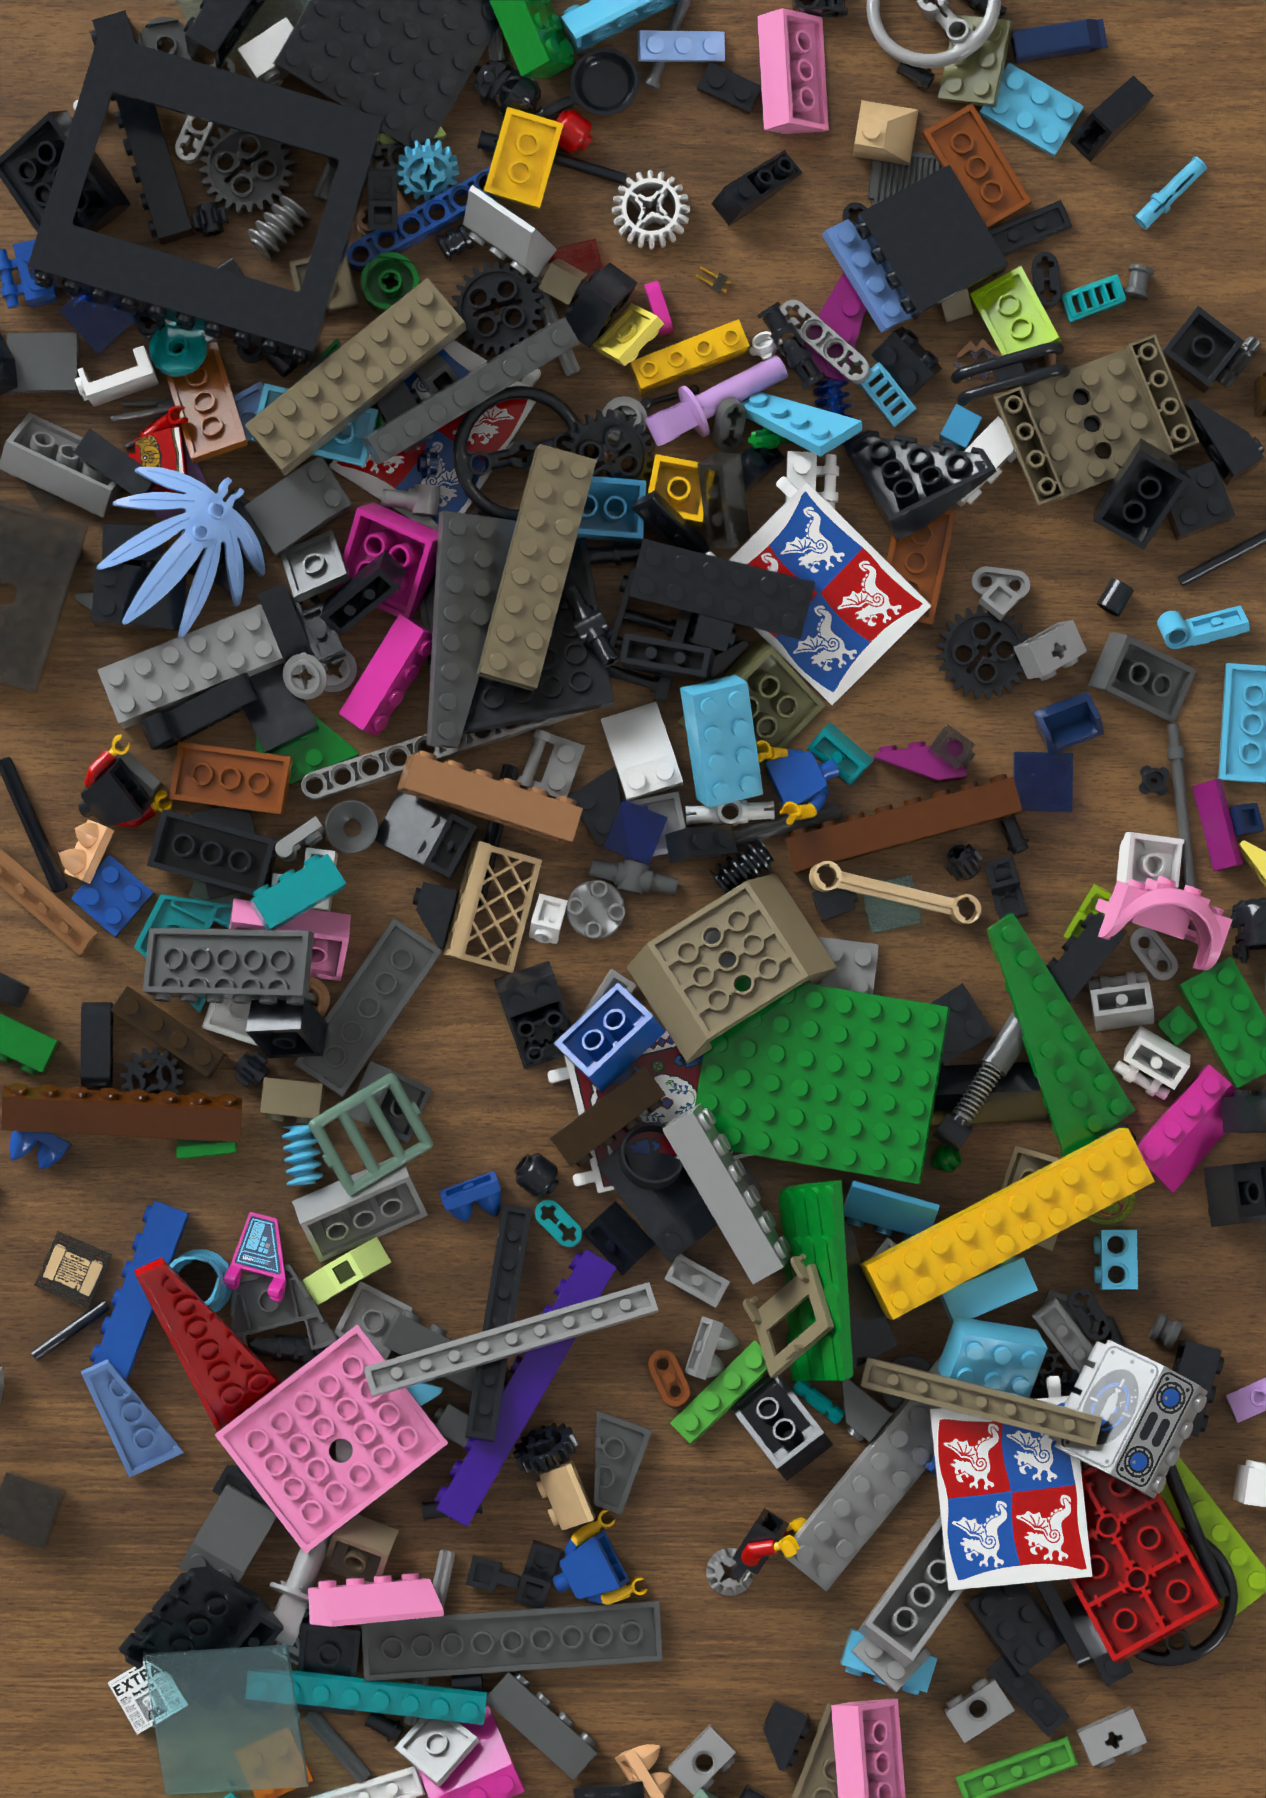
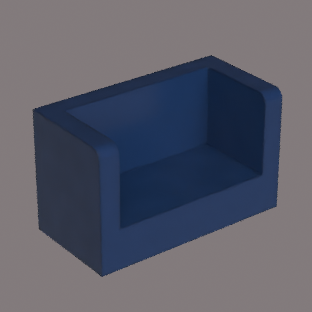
(1068, 722)

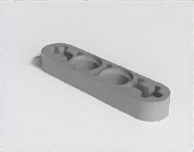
(826, 340)

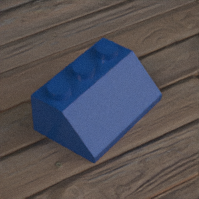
(610, 1037)

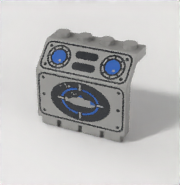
(1143, 1413)

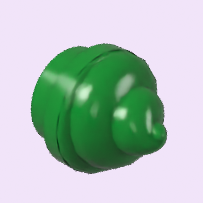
(946, 1159)

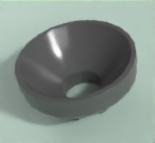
(340, 815)

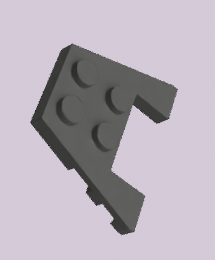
(255, 1312)

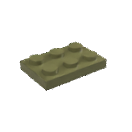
(980, 74)

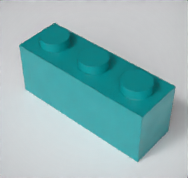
(297, 892)

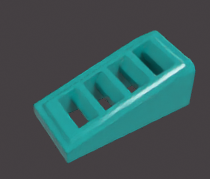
(1101, 285)

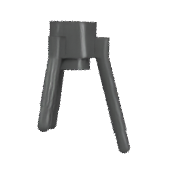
(159, 409)

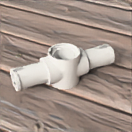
(745, 810)

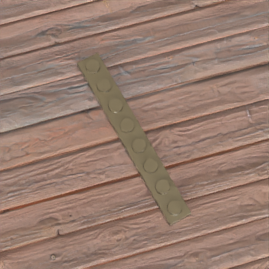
(981, 1401)

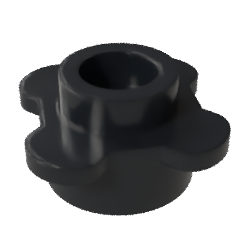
(1161, 777)

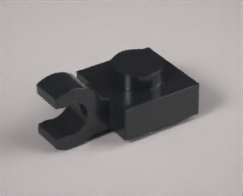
(487, 1574)

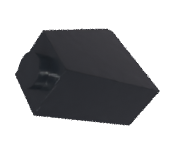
(1111, 118)
(284, 622)

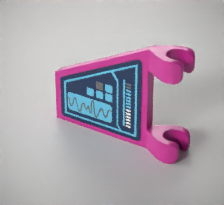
(259, 1253)

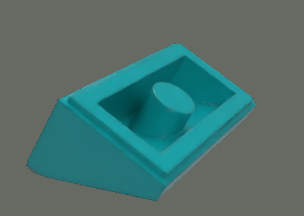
(849, 757)

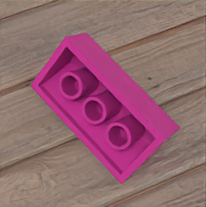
(1186, 1129)

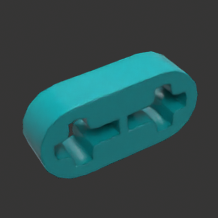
(563, 1218)

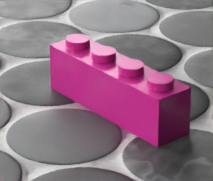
(388, 675)

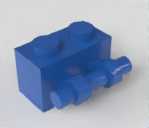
(33, 294)

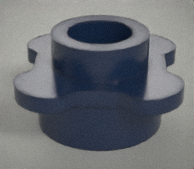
(427, 463)

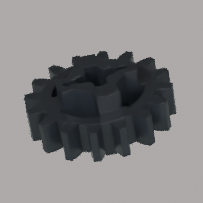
(159, 1066)
(545, 1448)

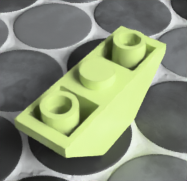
(346, 1270)

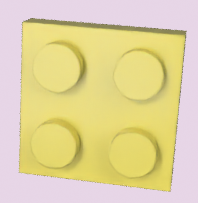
(628, 334)

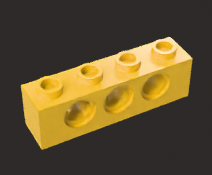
(689, 357)

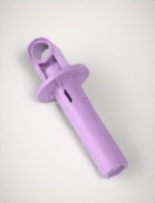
(695, 410)

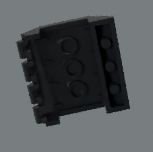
(202, 1614)

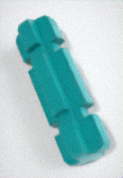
(818, 1401)

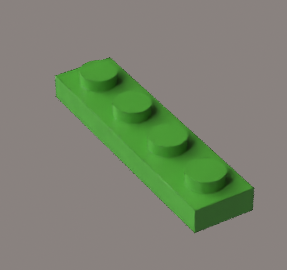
(721, 1394)

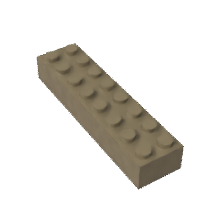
(356, 376)
(536, 567)

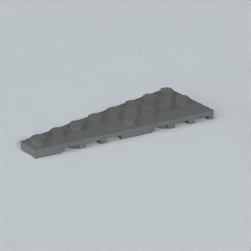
(467, 582)

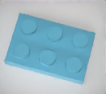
(1033, 110)

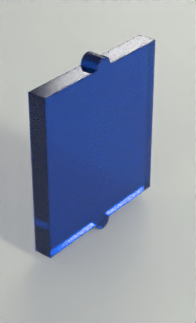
(635, 832)

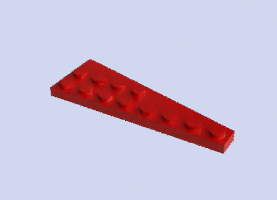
(213, 1356)

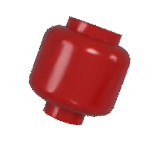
(574, 131)

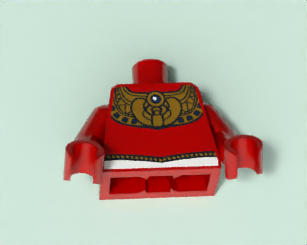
(163, 445)

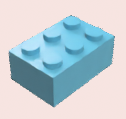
(989, 1290)
(993, 1355)

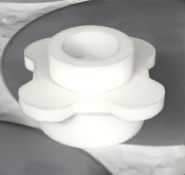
(763, 346)

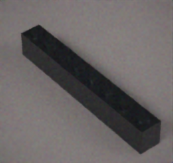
(149, 148)

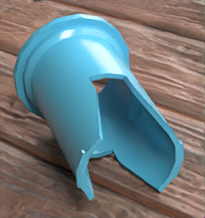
(221, 1293)

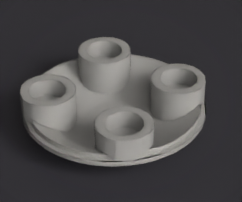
(595, 909)

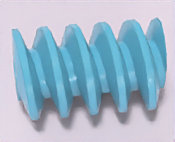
(301, 1156)

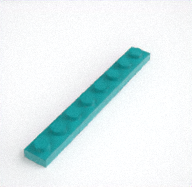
(390, 1697)

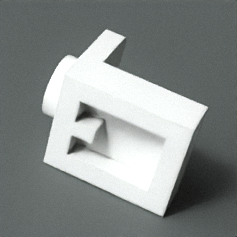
(547, 919)

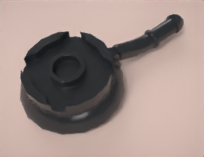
(600, 83)

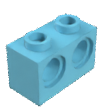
(1125, 1259)

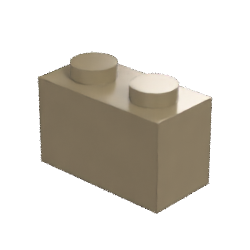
(291, 1099)

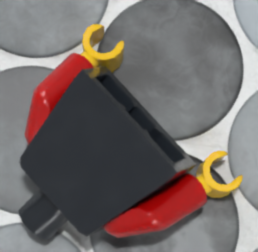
(116, 794)
(765, 1541)

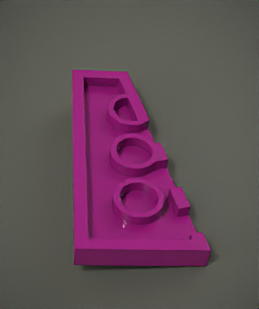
(844, 315)

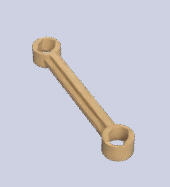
(895, 893)

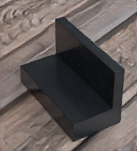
(618, 1238)

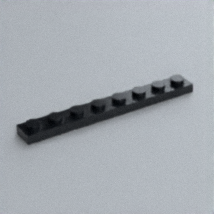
(499, 1312)

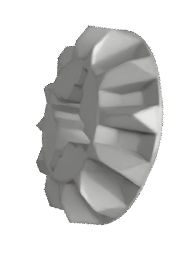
(630, 407)
(348, 672)
(296, 684)
(715, 1572)

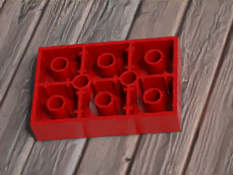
(1142, 1568)

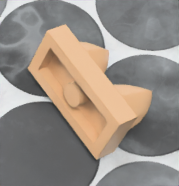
(88, 852)
(636, 1764)

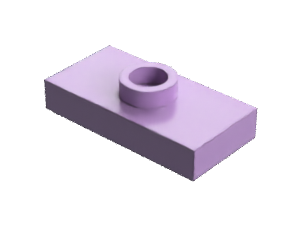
(1248, 1400)

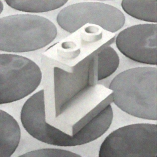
(118, 384)

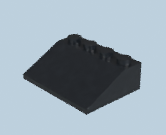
(31, 167)

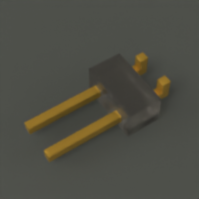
(719, 282)

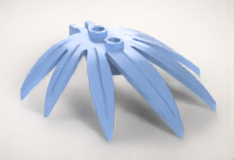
(203, 525)

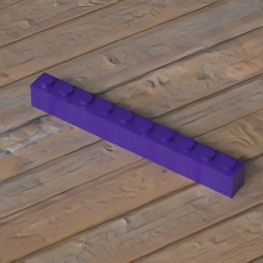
(520, 1397)

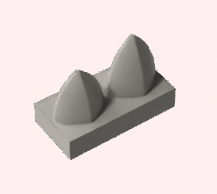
(709, 1337)

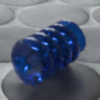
(832, 397)

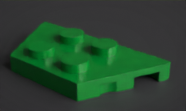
(314, 751)

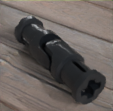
(792, 347)

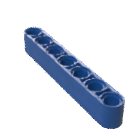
(420, 216)

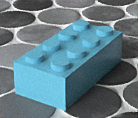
(721, 741)

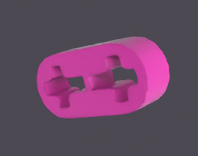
(658, 306)

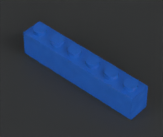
(132, 1310)

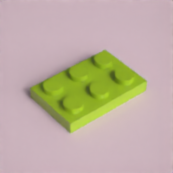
(1014, 313)

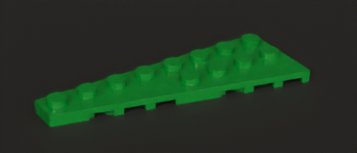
(1071, 1072)

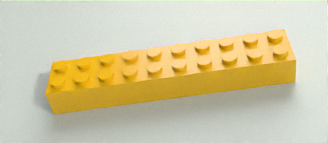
(1006, 1223)

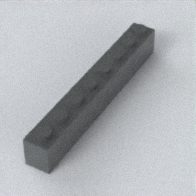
(470, 390)

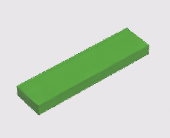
(1017, 1769)

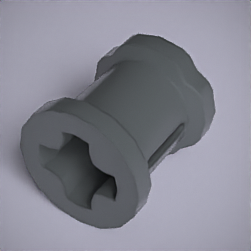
(1138, 281)

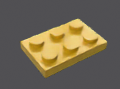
(523, 158)

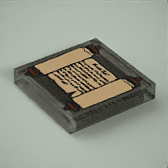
(73, 1269)

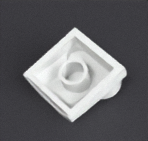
(1149, 857)

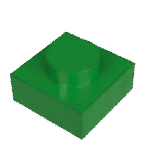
(1177, 1025)

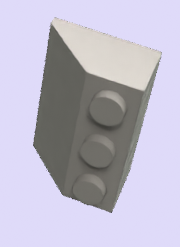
(506, 234)

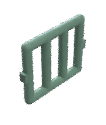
(341, 1112)

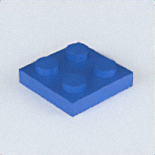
(113, 896)

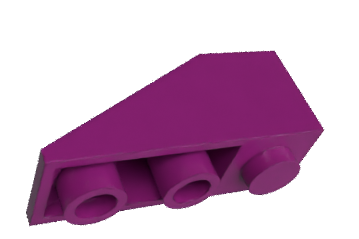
(921, 763)

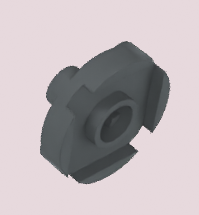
(165, 29)

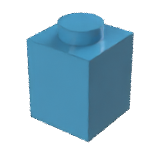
(960, 427)

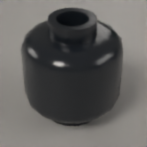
(536, 1175)

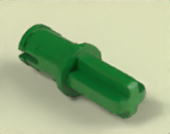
(767, 439)

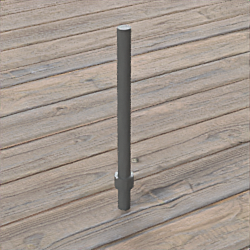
(1176, 754)

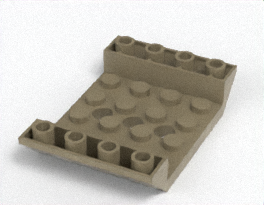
(1128, 396)
(698, 995)

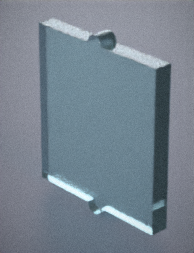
(889, 915)

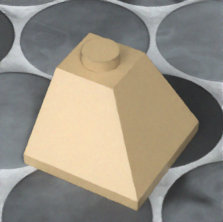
(885, 132)

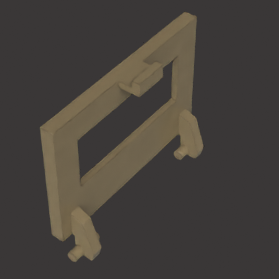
(802, 1286)

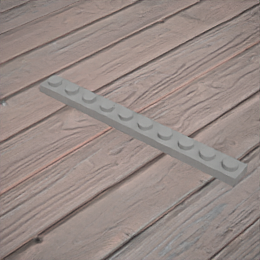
(510, 1339)

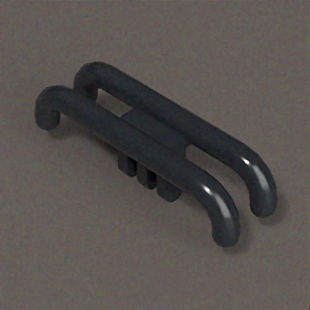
(1009, 371)

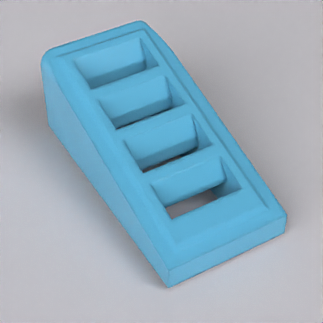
(887, 379)

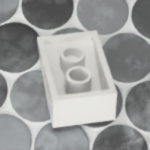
(642, 752)

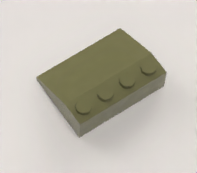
(777, 694)

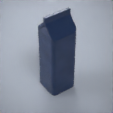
(1058, 40)

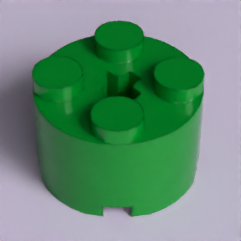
(381, 271)

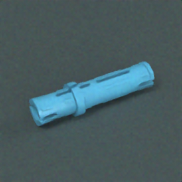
(1161, 201)

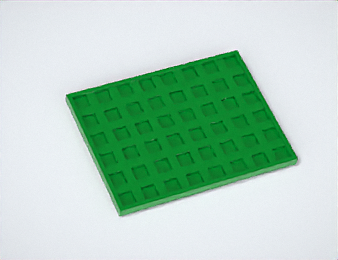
(829, 1080)

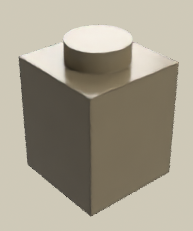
(561, 280)

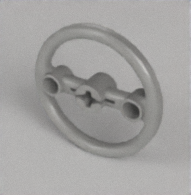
(962, 46)

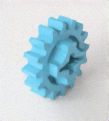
(414, 165)

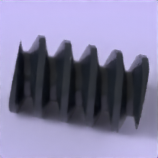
(744, 867)

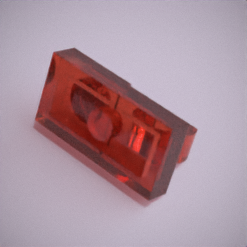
(581, 255)

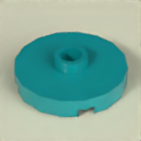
(168, 341)

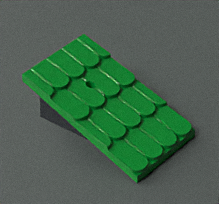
(816, 1227)

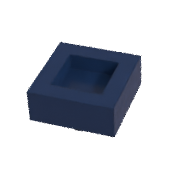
(1246, 819)

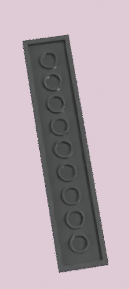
(513, 1640)

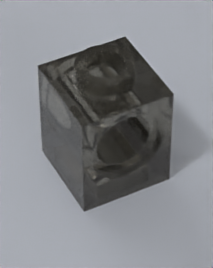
(949, 735)

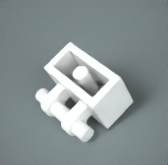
(803, 468)
(1156, 1058)

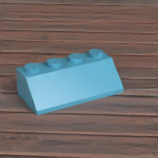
(605, 18)

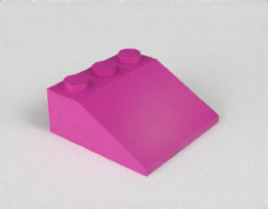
(403, 538)
(485, 1771)

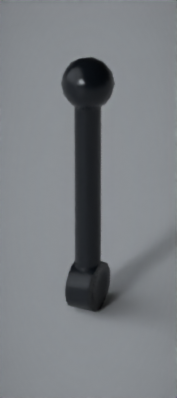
(647, 402)

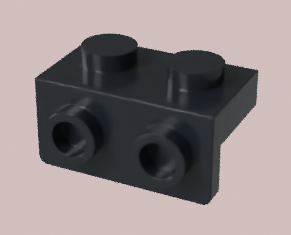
(907, 360)

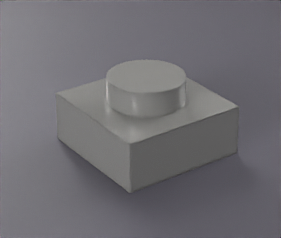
(999, 599)

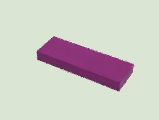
(1217, 824)

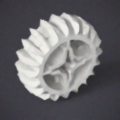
(660, 217)

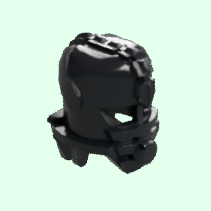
(504, 87)
(1251, 916)

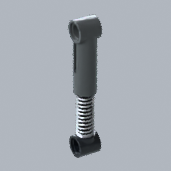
(995, 1063)

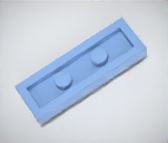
(681, 46)

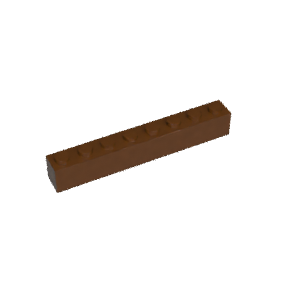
(905, 824)
(121, 1113)

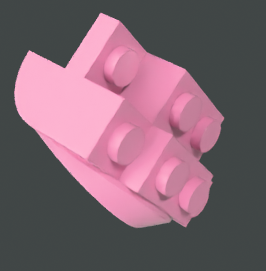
(1169, 911)

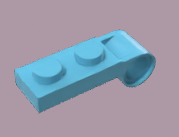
(1201, 629)

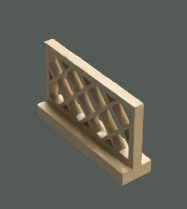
(469, 896)

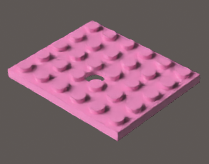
(289, 1431)

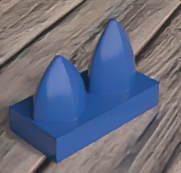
(49, 1150)
(483, 1189)

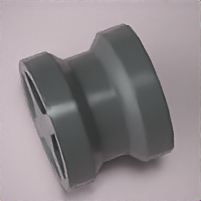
(1165, 1330)

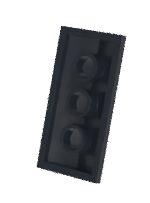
(1012, 1099)

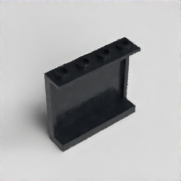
(930, 241)

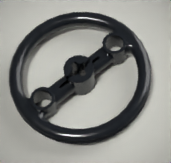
(463, 460)
(1187, 1653)

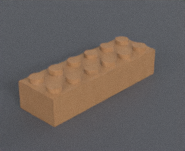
(490, 799)

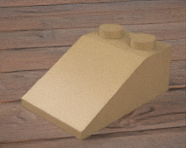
(566, 1496)

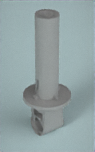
(294, 1592)

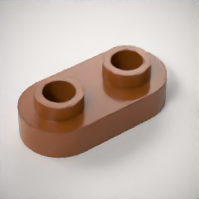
(669, 1377)

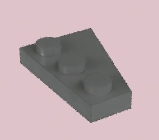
(617, 1459)

